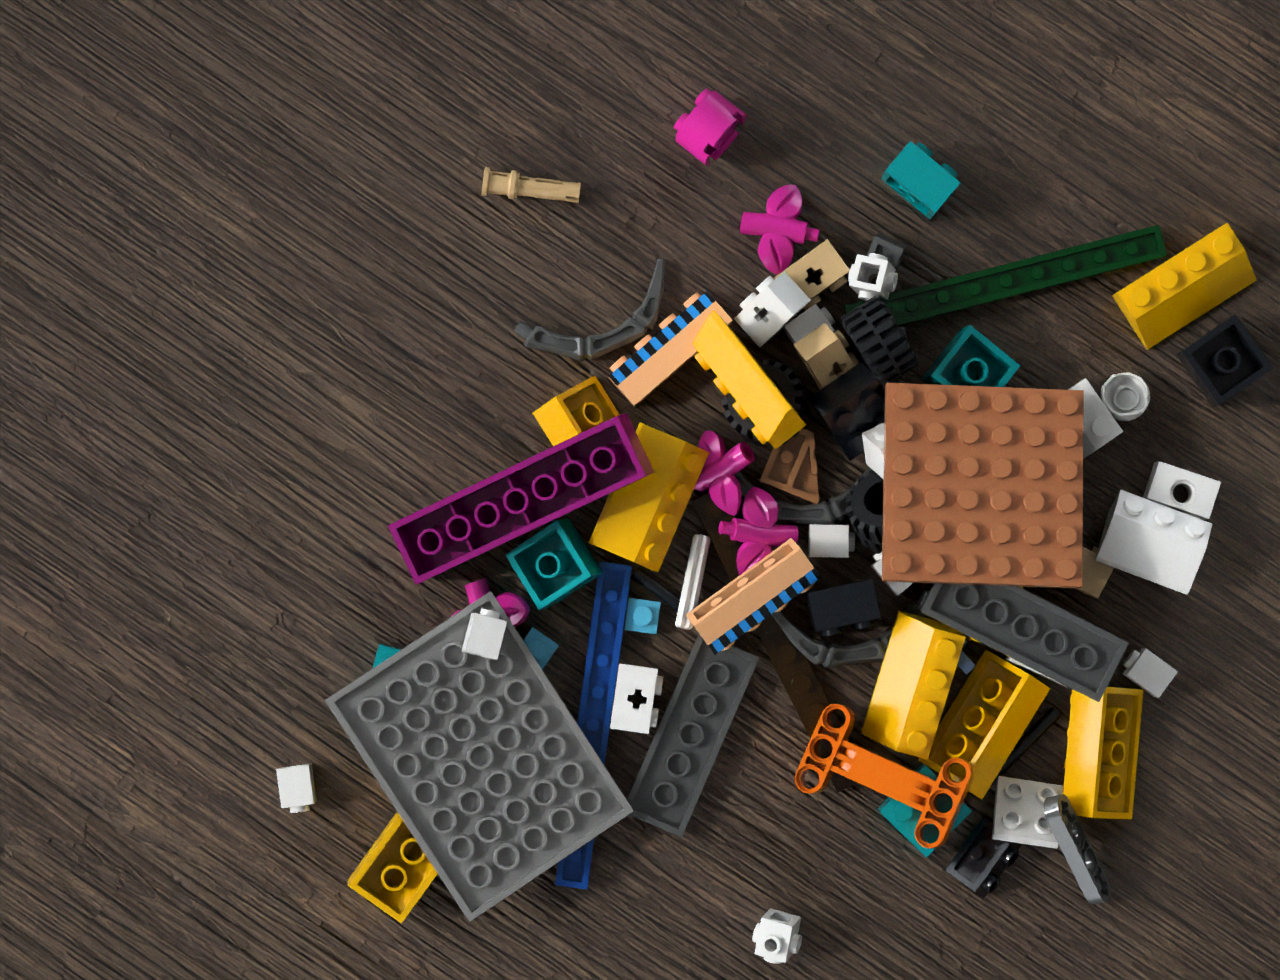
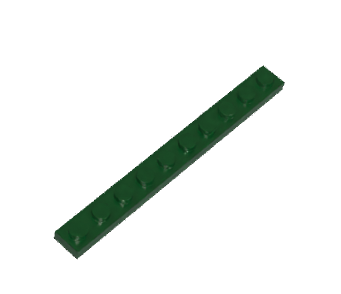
(1024, 276)

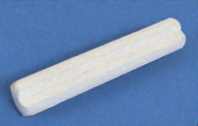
(692, 579)

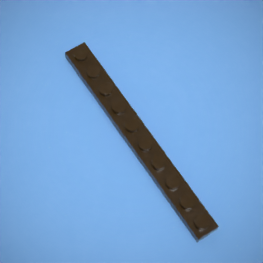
(788, 661)

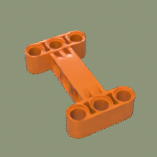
(883, 775)

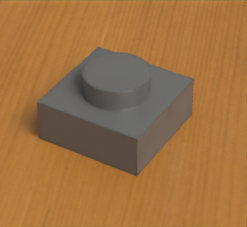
(889, 248)

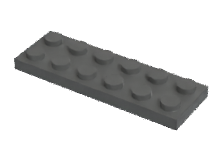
(1030, 633)
(690, 736)

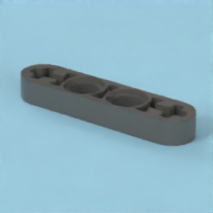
(1077, 849)

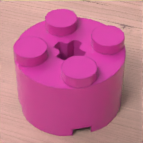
(709, 126)

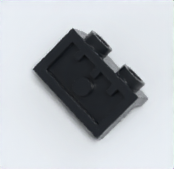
(983, 859)

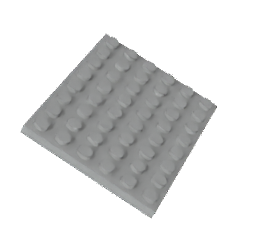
(479, 759)

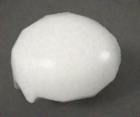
(1125, 396)

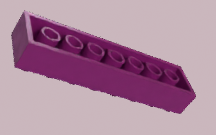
(521, 498)

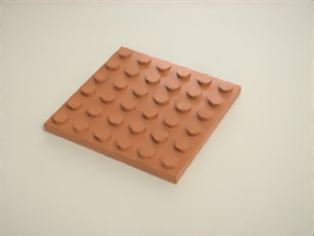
(983, 485)

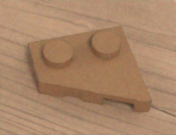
(794, 467)

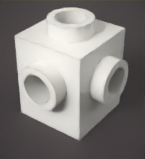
(865, 270)
(777, 936)

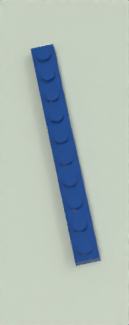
(599, 691)

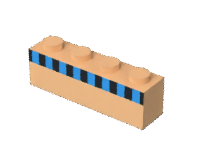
(666, 352)
(753, 596)

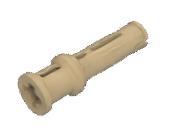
(515, 185)

